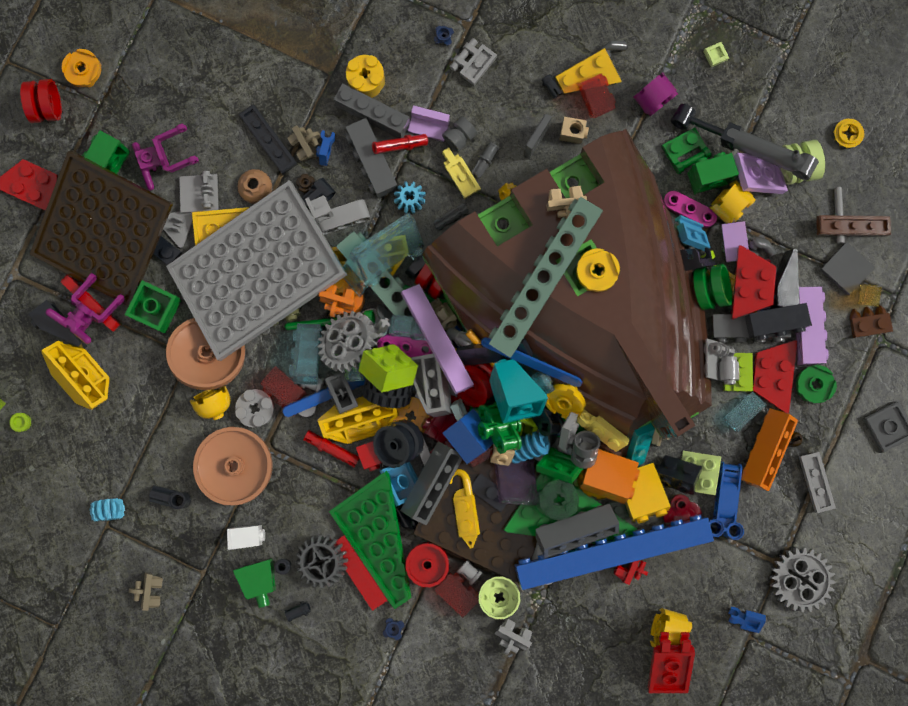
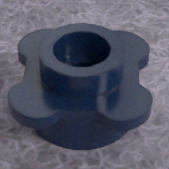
(440, 30)
(388, 632)

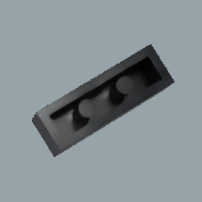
(778, 321)

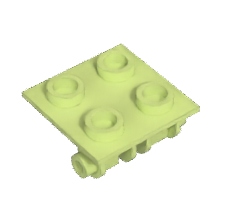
(710, 471)

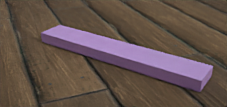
(437, 339)

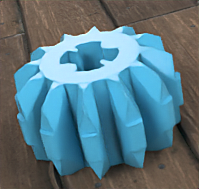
(409, 204)
(107, 509)

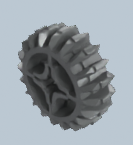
(323, 568)

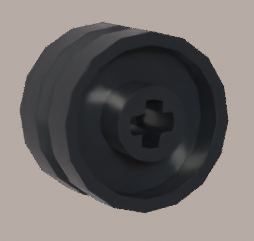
(398, 443)

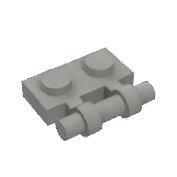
(477, 65)

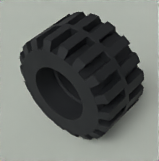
(390, 399)

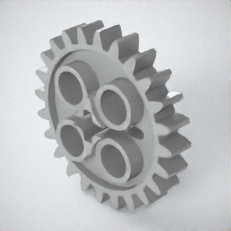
(346, 341)
(793, 594)

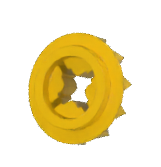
(854, 128)

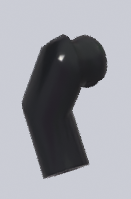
(405, 521)

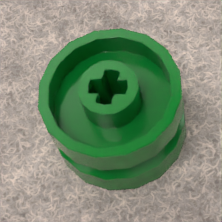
(713, 287)

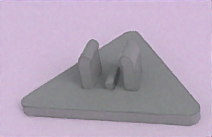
(178, 227)

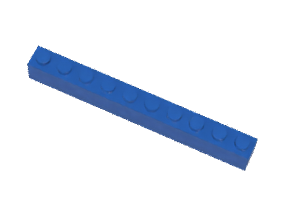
(614, 552)

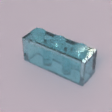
(305, 354)

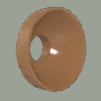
(254, 195)

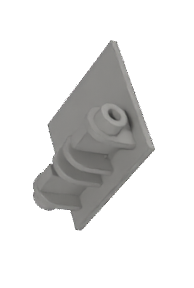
(199, 193)
(714, 351)

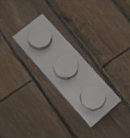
(817, 482)

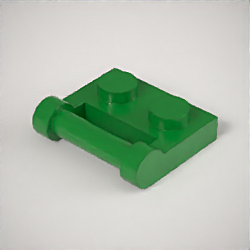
(683, 145)
(558, 466)

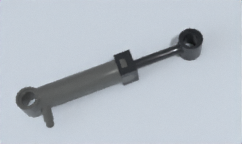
(734, 138)

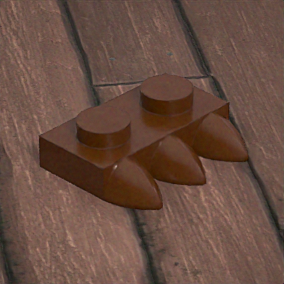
(869, 323)

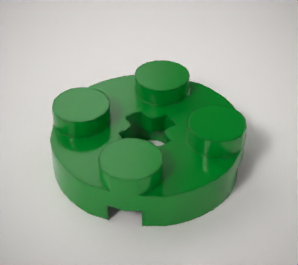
(826, 380)

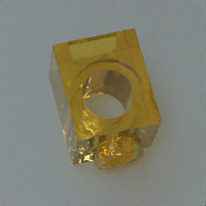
(869, 295)

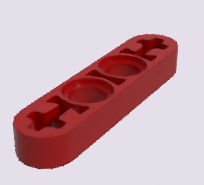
(90, 302)

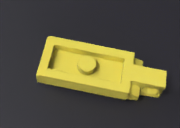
(460, 174)
(605, 431)

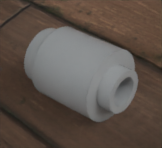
(729, 370)

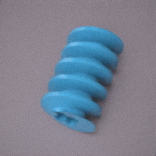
(532, 447)

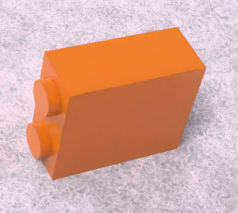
(611, 477)

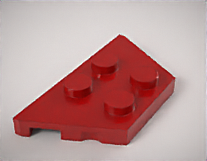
(29, 183)
(753, 283)
(774, 374)

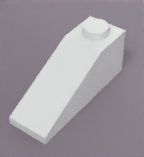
(245, 536)

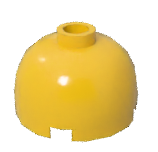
(211, 403)

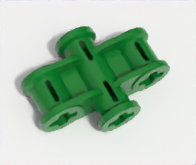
(504, 435)

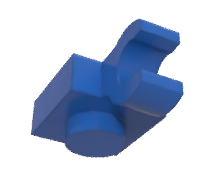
(324, 150)
(749, 621)

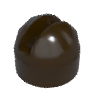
(796, 443)

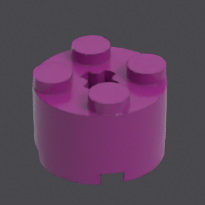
(655, 93)

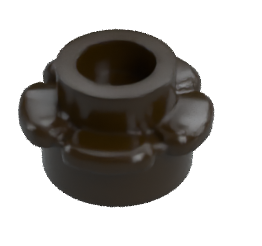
(300, 182)

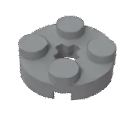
(259, 418)

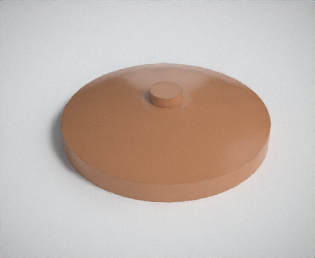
(194, 361)
(232, 466)

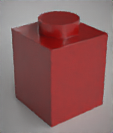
(368, 457)

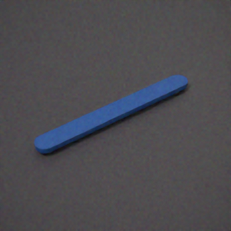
(538, 365)
(314, 399)

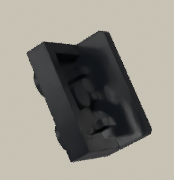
(679, 474)

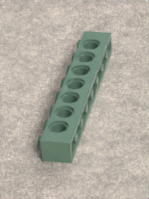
(383, 293)
(509, 344)

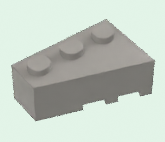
(432, 386)

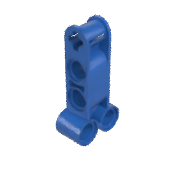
(727, 501)

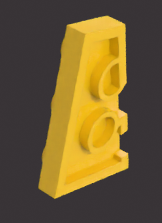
(596, 63)
(208, 222)

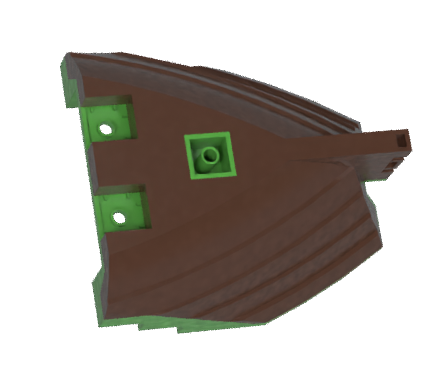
(628, 344)

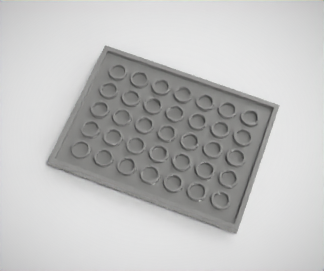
(255, 270)

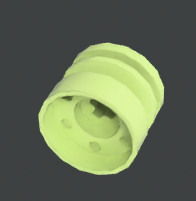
(810, 147)
(499, 609)

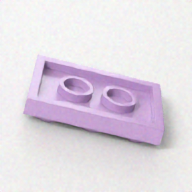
(759, 175)

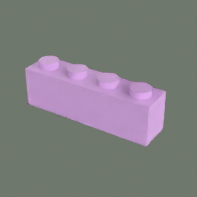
(811, 343)

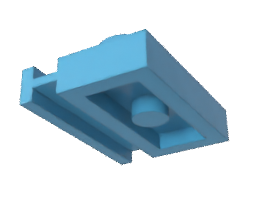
(691, 233)

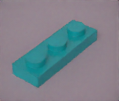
(640, 444)

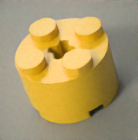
(363, 66)
(731, 203)
(669, 622)

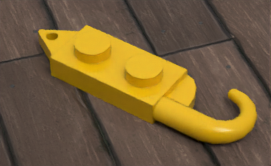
(466, 510)

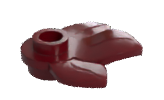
(684, 512)

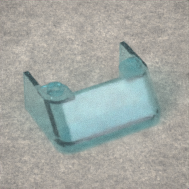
(382, 252)

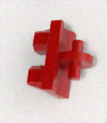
(626, 574)

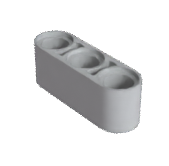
(345, 217)

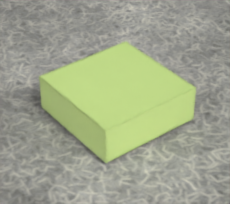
(716, 54)

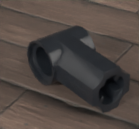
(318, 189)
(169, 497)

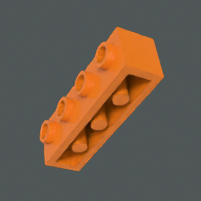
(769, 449)

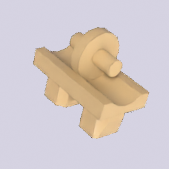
(557, 203)

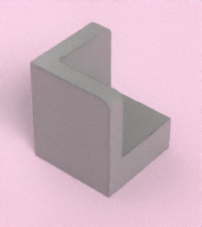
(319, 208)

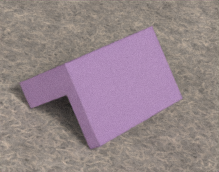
(429, 123)
(733, 236)

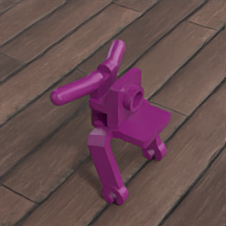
(155, 156)
(83, 316)

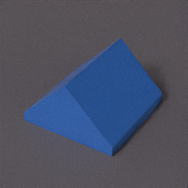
(465, 437)

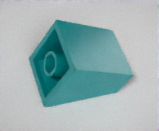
(515, 392)

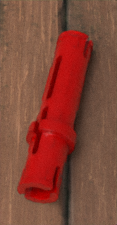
(407, 143)
(327, 446)

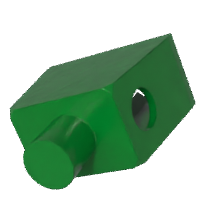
(257, 581)

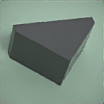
(340, 393)

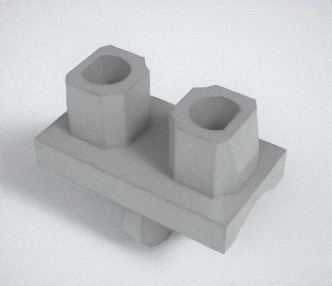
(505, 632)

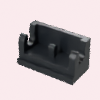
(692, 259)

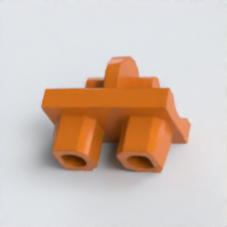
(337, 303)

